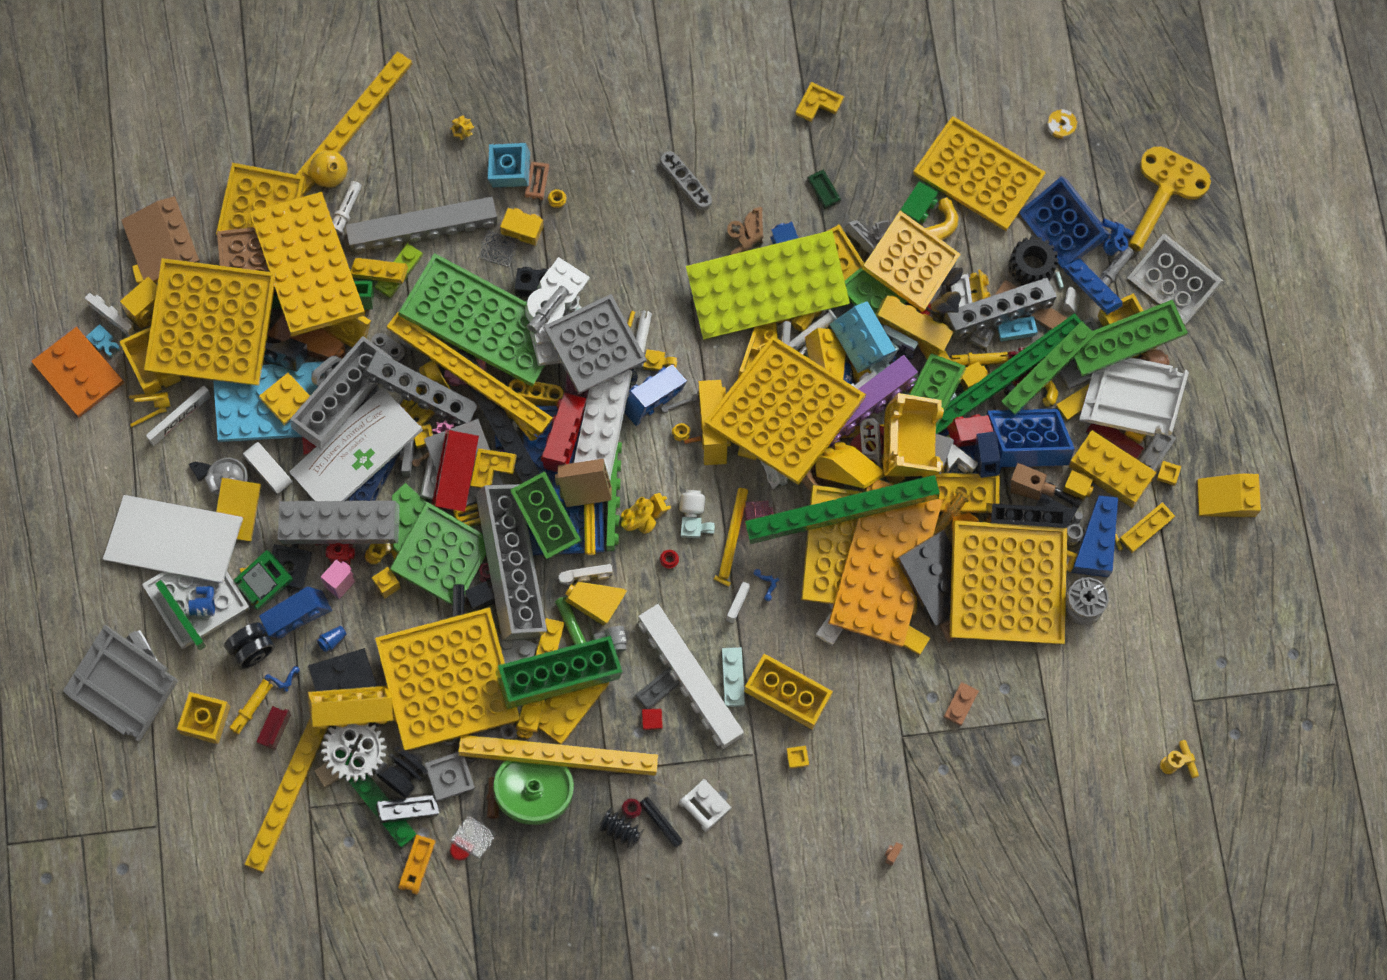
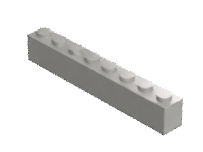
(421, 224)

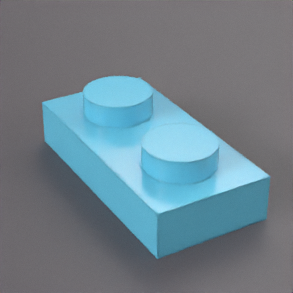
(1017, 329)

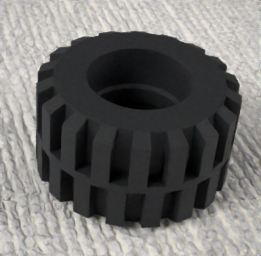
(1036, 248)

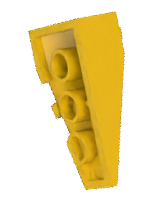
(759, 338)

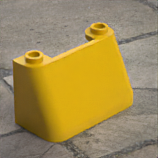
(911, 436)

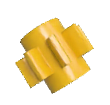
(462, 127)

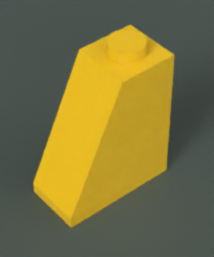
(595, 600)

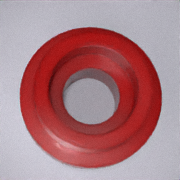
(669, 553)

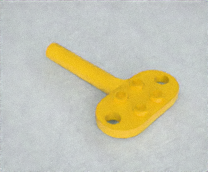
(1173, 176)

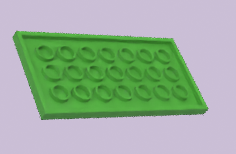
(473, 318)

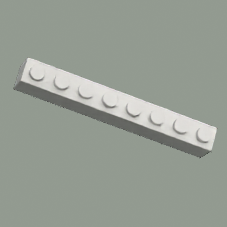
(691, 676)

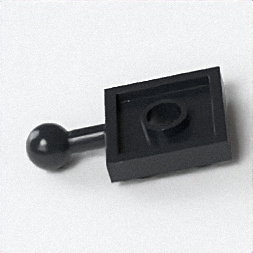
(300, 559)

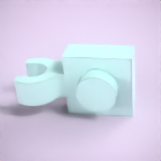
(693, 527)

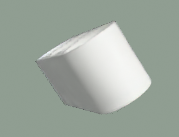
(267, 468)

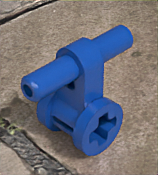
(1112, 245)

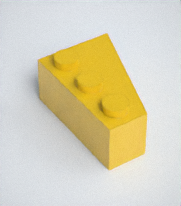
(826, 350)

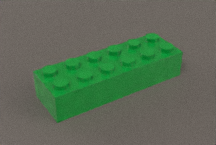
(558, 672)

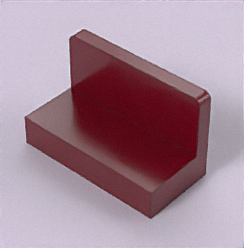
(274, 727)

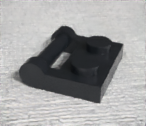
(1048, 502)

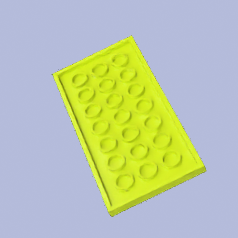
(767, 284)

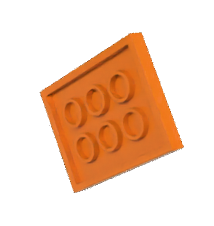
(77, 372)

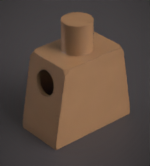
(1030, 483)

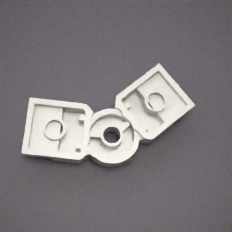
(559, 274)

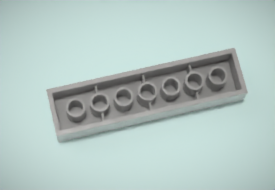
(510, 564)

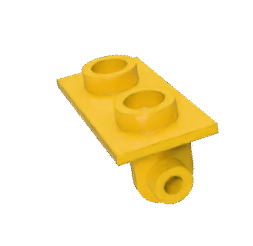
(979, 283)

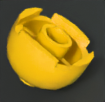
(323, 174)

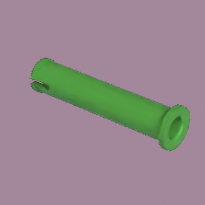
(570, 621)

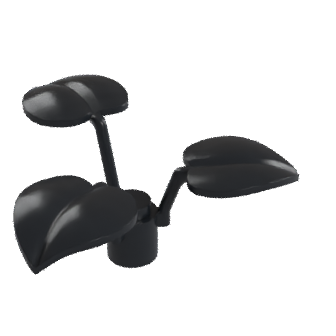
(950, 301)

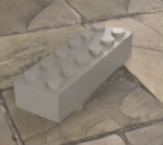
(337, 396)
(338, 522)

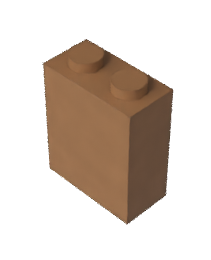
(584, 482)

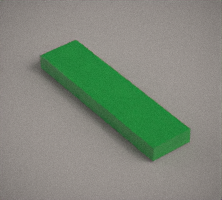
(180, 615)

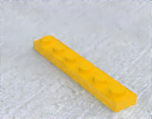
(549, 641)

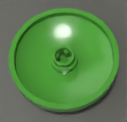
(533, 791)

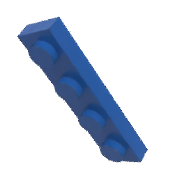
(1093, 286)

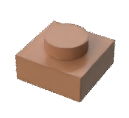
(892, 853)

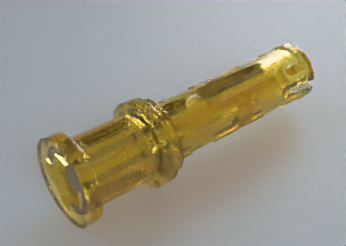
(952, 509)

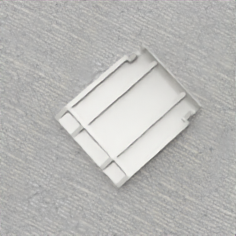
(1135, 397)

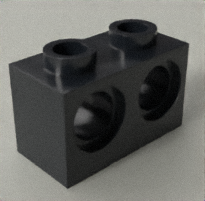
(535, 276)

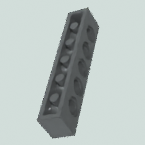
(1006, 301)
(464, 406)

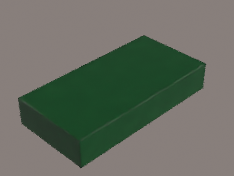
(824, 189)

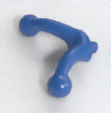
(757, 572)
(295, 670)

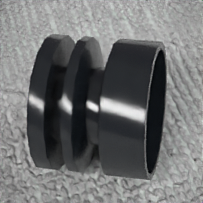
(401, 772)

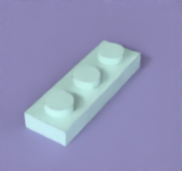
(733, 677)

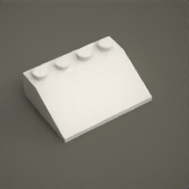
(1175, 275)

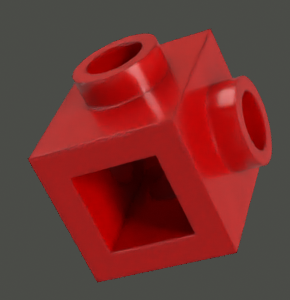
(340, 552)

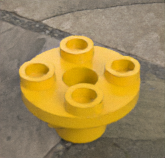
(639, 516)

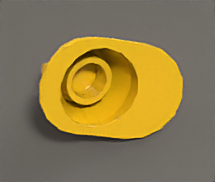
(432, 371)

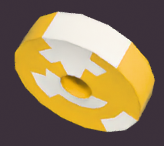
(1062, 131)

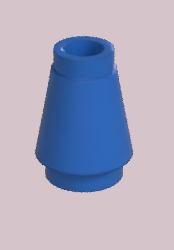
(331, 638)

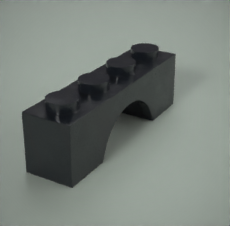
(287, 354)

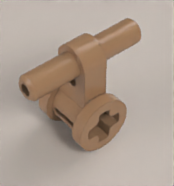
(746, 244)

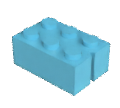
(862, 337)

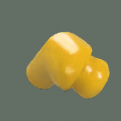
(1051, 396)

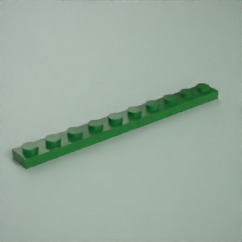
(1006, 373)

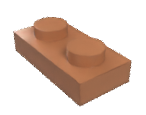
(961, 704)

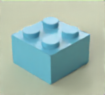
(509, 165)

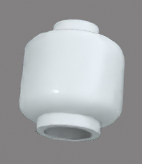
(692, 503)

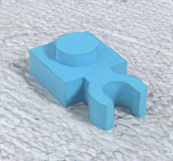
(102, 340)

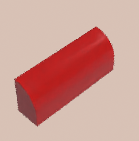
(455, 470)

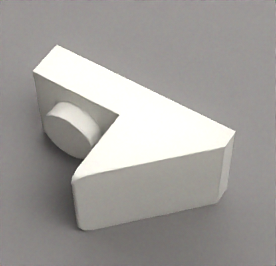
(963, 461)

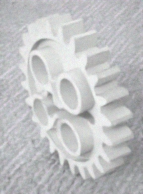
(370, 757)

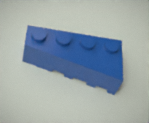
(1098, 543)

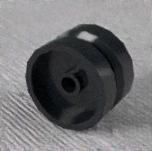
(249, 646)

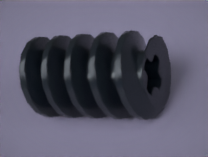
(620, 829)

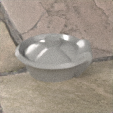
(225, 468)

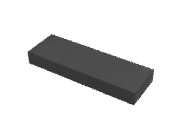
(658, 689)

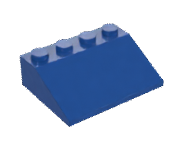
(1065, 221)
(1031, 438)

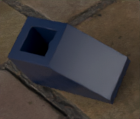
(987, 454)

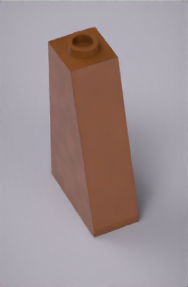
(319, 342)

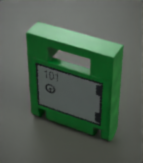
(260, 583)

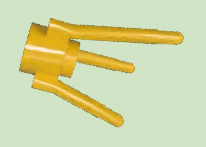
(160, 400)

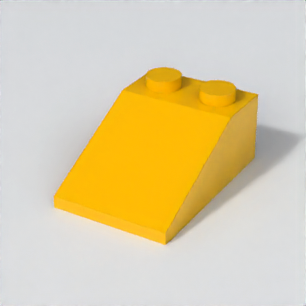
(847, 466)
(1229, 496)

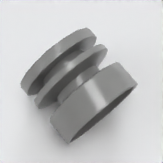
(1078, 607)

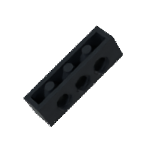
(1026, 515)

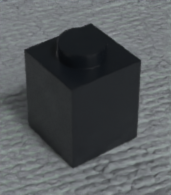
(480, 596)

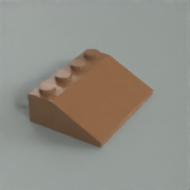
(158, 234)

